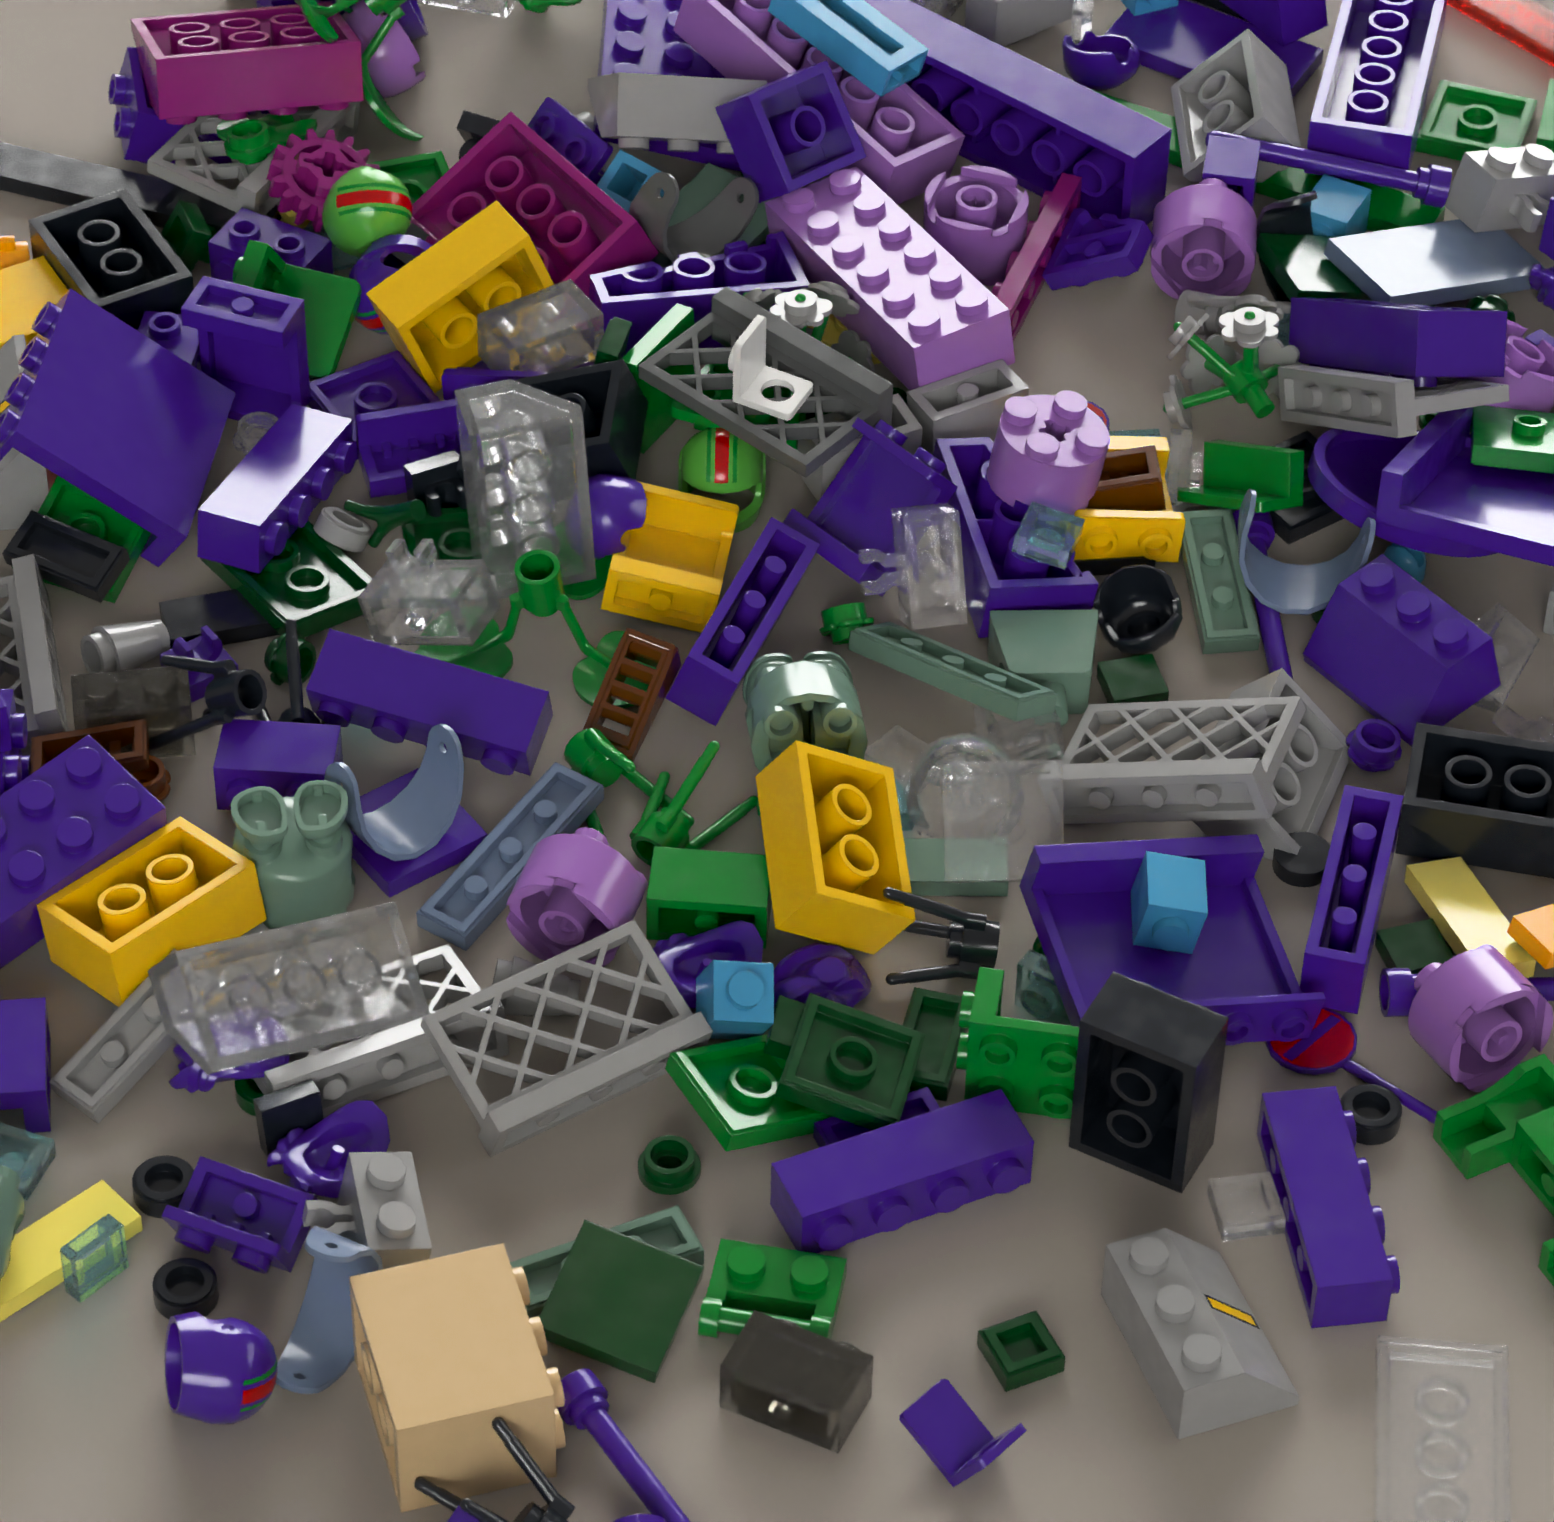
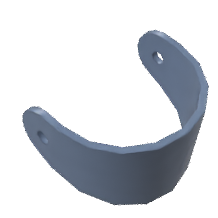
(1295, 586)
(420, 811)
(323, 1334)

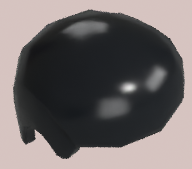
(1138, 609)

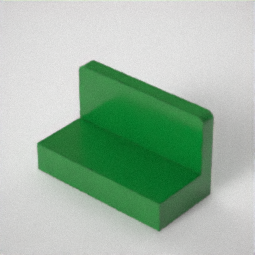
(1239, 466)

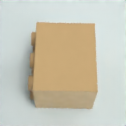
(442, 1357)

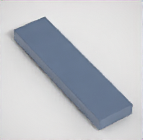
(485, 879)

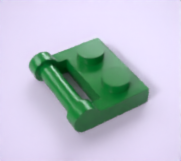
(771, 1283)

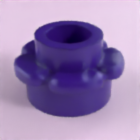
(1374, 745)

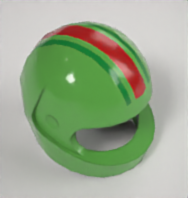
(364, 208)
(724, 464)

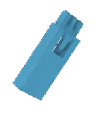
(856, 40)

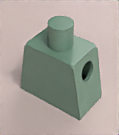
(1047, 649)

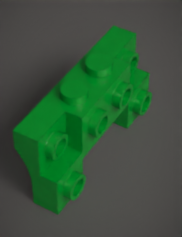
(1508, 1125)

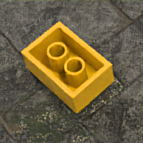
(437, 295)
(833, 847)
(143, 903)

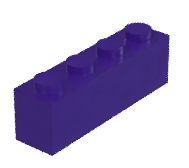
(275, 488)
(742, 621)
(410, 693)
(1351, 897)
(901, 1173)
(1327, 1207)

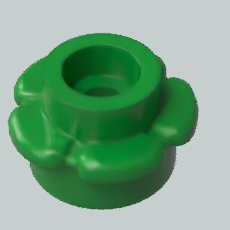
(842, 619)

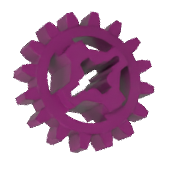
(307, 170)

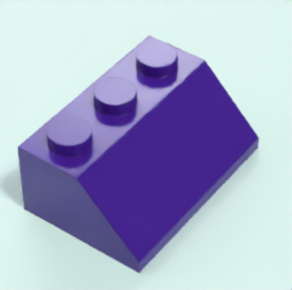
(1401, 649)

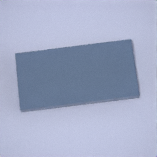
(1432, 263)

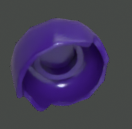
(1100, 60)
(615, 508)

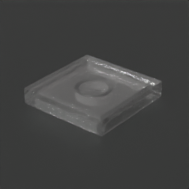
(997, 817)

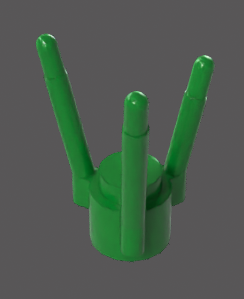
(599, 760)
(669, 825)

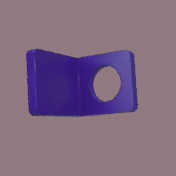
(953, 1433)

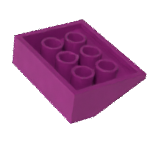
(246, 63)
(561, 209)

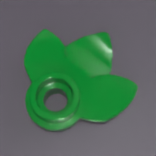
(254, 139)

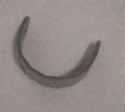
(703, 232)

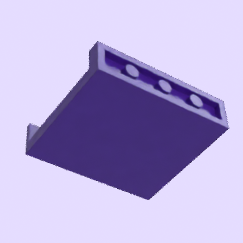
(116, 418)
(1445, 496)
(1237, 967)

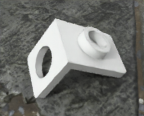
(753, 376)

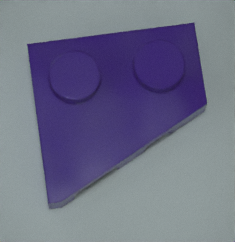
(1096, 249)

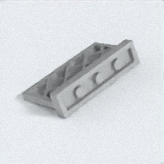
(253, 186)
(1372, 401)
(33, 647)
(1177, 784)
(395, 1057)
(578, 1086)

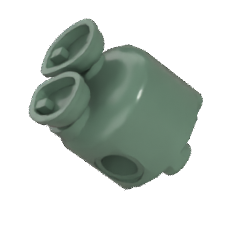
(804, 703)
(297, 850)

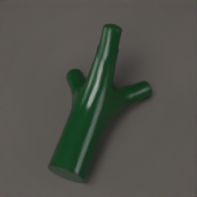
(388, 516)

